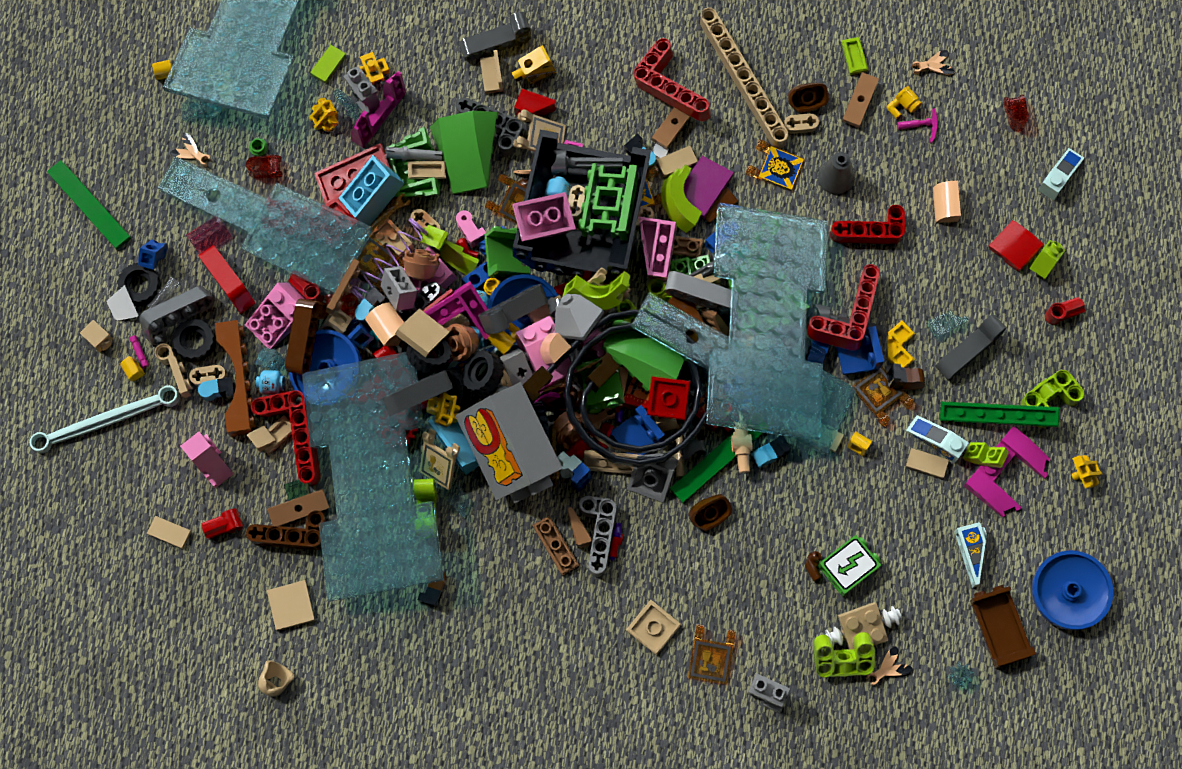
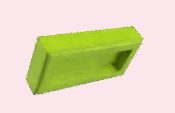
(854, 55)
(328, 64)

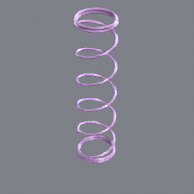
(414, 224)

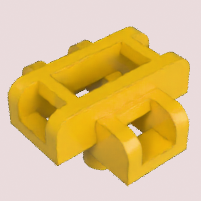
(372, 66)
(326, 113)
(440, 411)
(1086, 471)

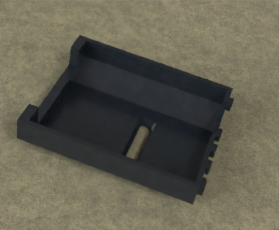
(571, 252)

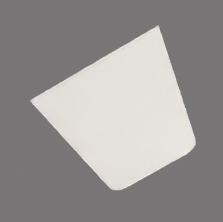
(122, 305)

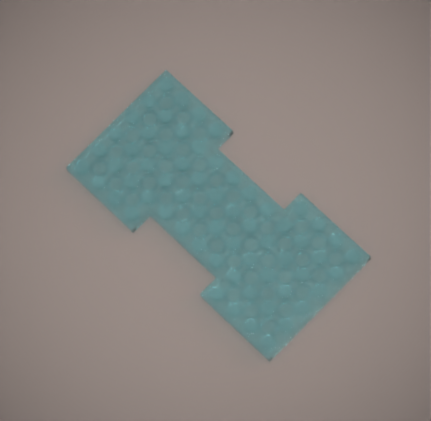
(237, 58)
(764, 374)
(379, 531)

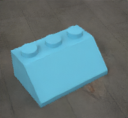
(371, 191)
(454, 434)

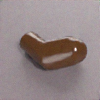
(811, 565)

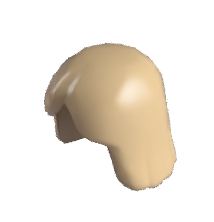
(270, 670)

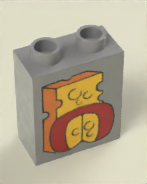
(510, 444)

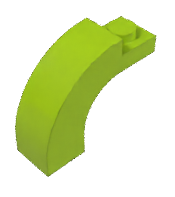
(675, 201)
(602, 296)

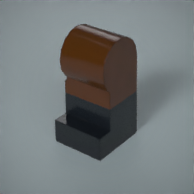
(905, 378)
(433, 593)

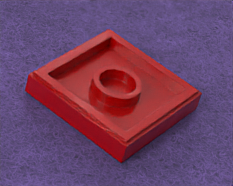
(668, 398)

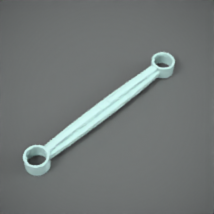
(104, 419)

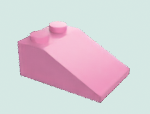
(544, 217)
(530, 341)

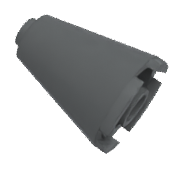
(837, 174)

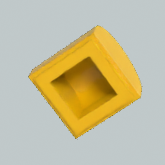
(162, 69)
(132, 368)
(859, 443)

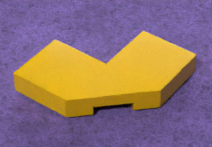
(895, 340)

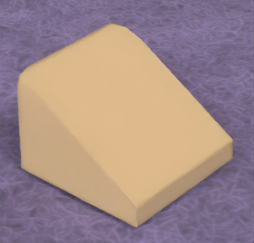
(261, 438)

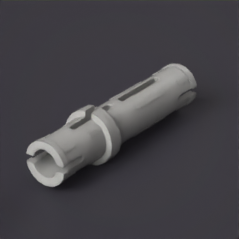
(412, 154)

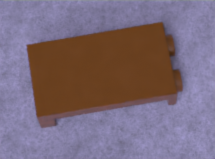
(1001, 626)

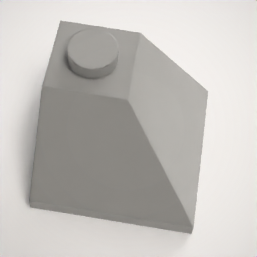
(576, 316)
(653, 479)

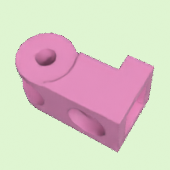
(468, 228)

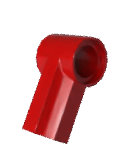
(305, 288)
(1065, 310)
(226, 523)

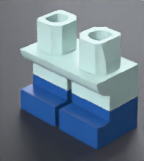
(574, 468)

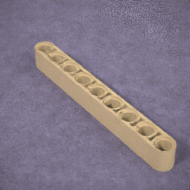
(746, 85)

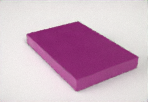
(706, 184)

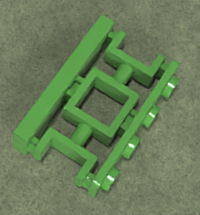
(624, 201)

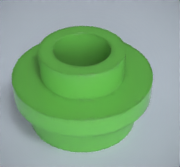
(258, 142)

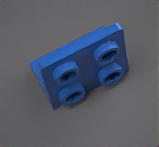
(866, 358)
(638, 430)

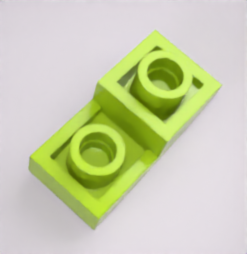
(457, 259)
(984, 455)

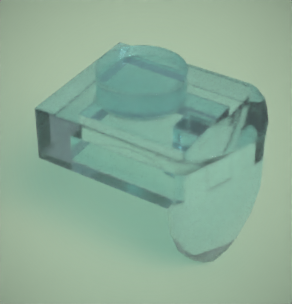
(270, 360)

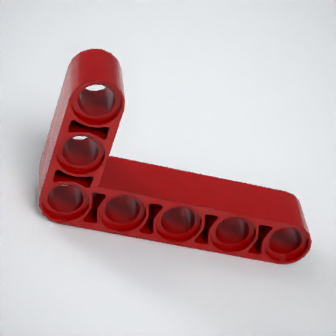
(652, 77)
(858, 314)
(295, 411)

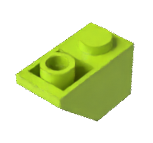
(1047, 258)

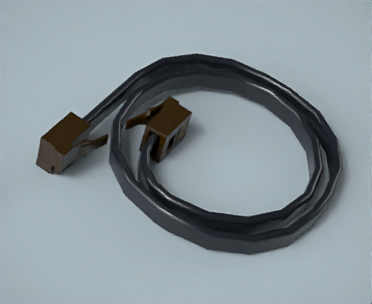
(597, 379)

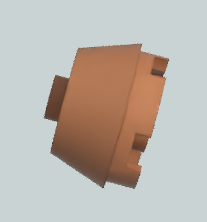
(420, 264)
(462, 341)
(565, 433)

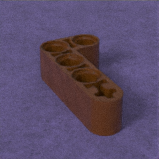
(303, 334)
(286, 534)

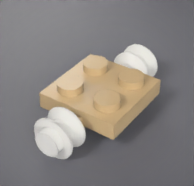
(866, 620)

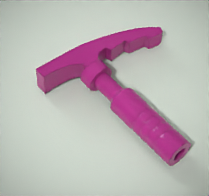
(916, 123)

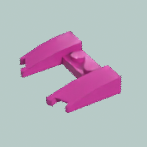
(368, 125)
(463, 299)
(982, 481)

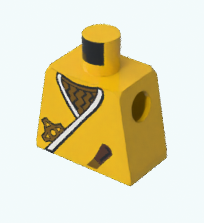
(534, 66)

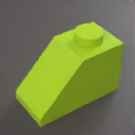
(435, 238)

